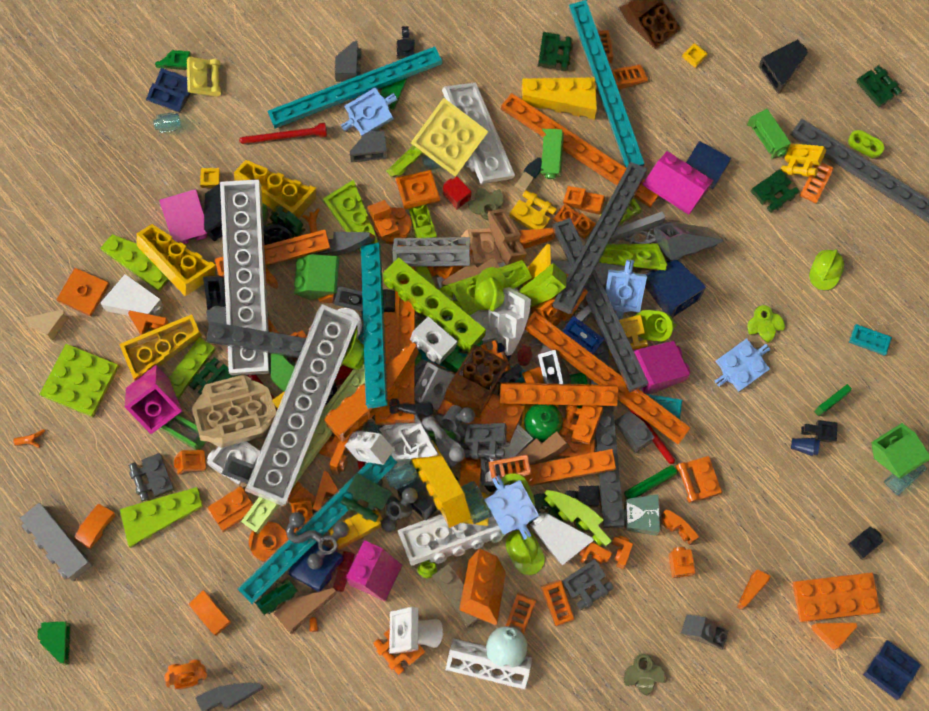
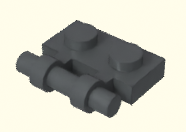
(485, 435)
(157, 475)
(584, 579)

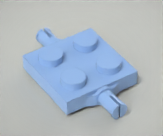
(369, 112)
(625, 289)
(742, 365)
(511, 507)

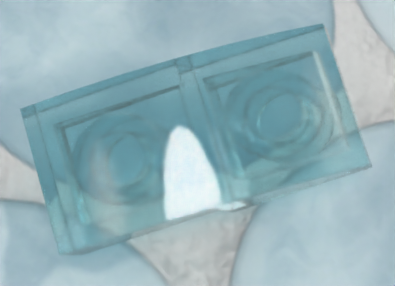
(477, 506)

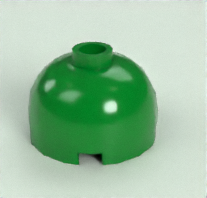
(543, 421)

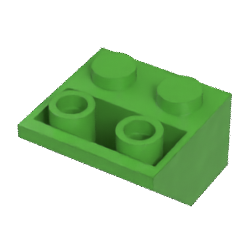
(900, 451)

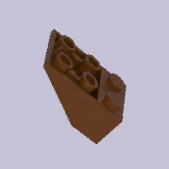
(651, 20)
(476, 380)

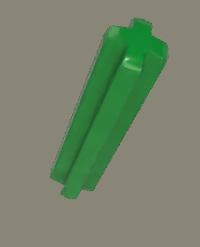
(650, 482)

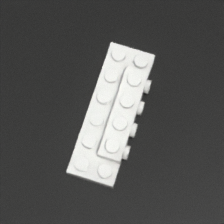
(489, 157)
(437, 541)

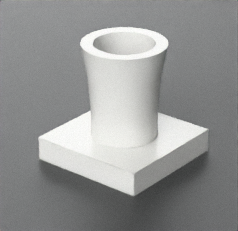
(408, 631)

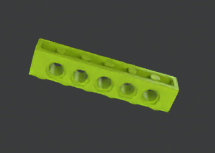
(416, 283)

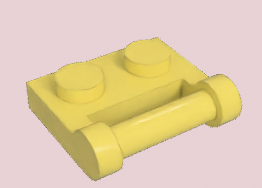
(198, 76)

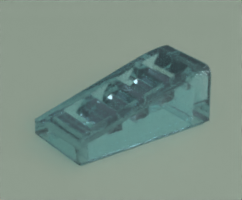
(899, 485)

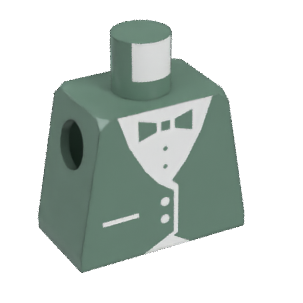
(642, 515)

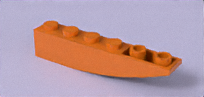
(353, 409)

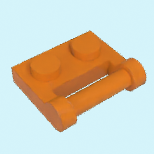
(704, 477)

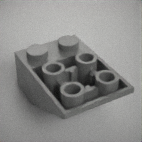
(683, 239)

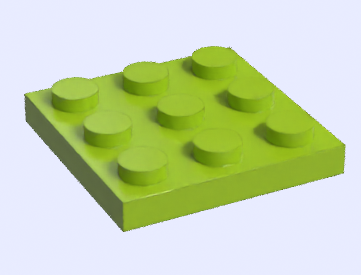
(79, 380)

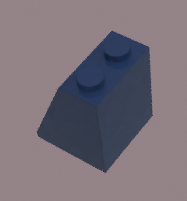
(674, 288)

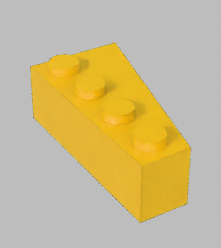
(561, 94)
(278, 189)
(174, 259)
(159, 345)
(443, 487)

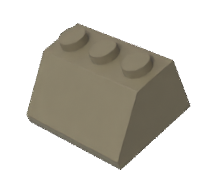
(451, 583)

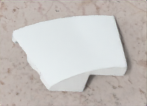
(510, 319)
(409, 440)

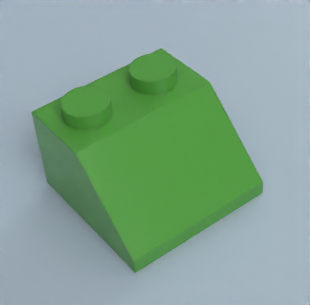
(316, 276)

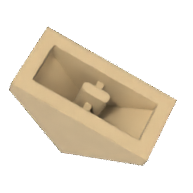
(48, 323)

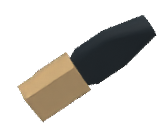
(530, 172)

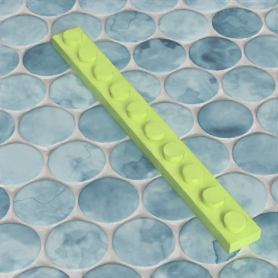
(263, 508)

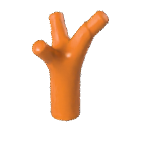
(312, 220)
(28, 439)

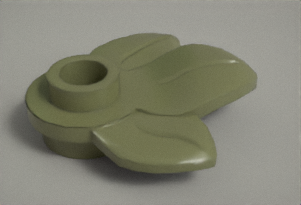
(485, 201)
(644, 677)

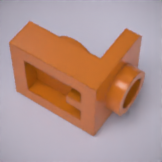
(533, 376)
(329, 447)
(190, 461)
(597, 552)
(622, 555)

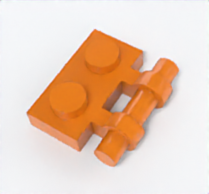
(586, 424)
(394, 663)

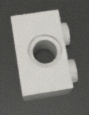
(431, 331)
(369, 447)

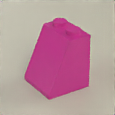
(184, 216)
(662, 366)
(152, 400)
(373, 571)

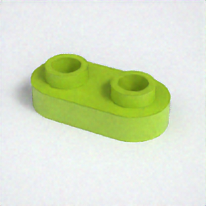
(865, 144)

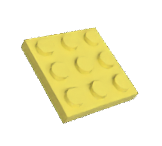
(449, 137)

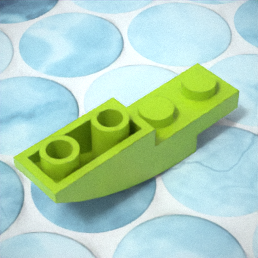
(572, 509)

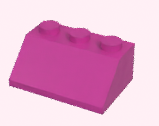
(678, 182)

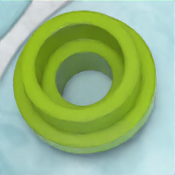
(427, 569)

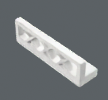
(478, 654)

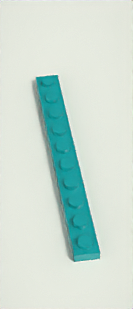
(606, 83)
(354, 87)
(373, 326)
(320, 522)

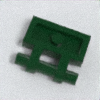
(549, 51)
(876, 89)
(770, 187)
(218, 375)
(368, 491)
(282, 592)

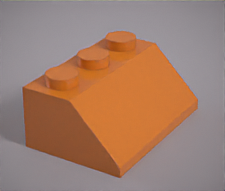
(483, 587)

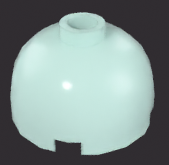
(507, 646)

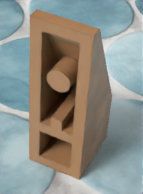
(300, 609)

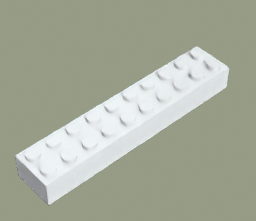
(244, 270)
(301, 405)

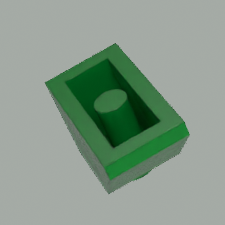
(56, 639)

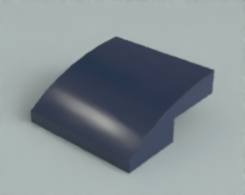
(169, 90)
(708, 162)
(317, 578)
(892, 669)

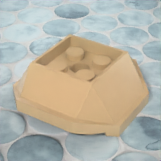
(233, 411)

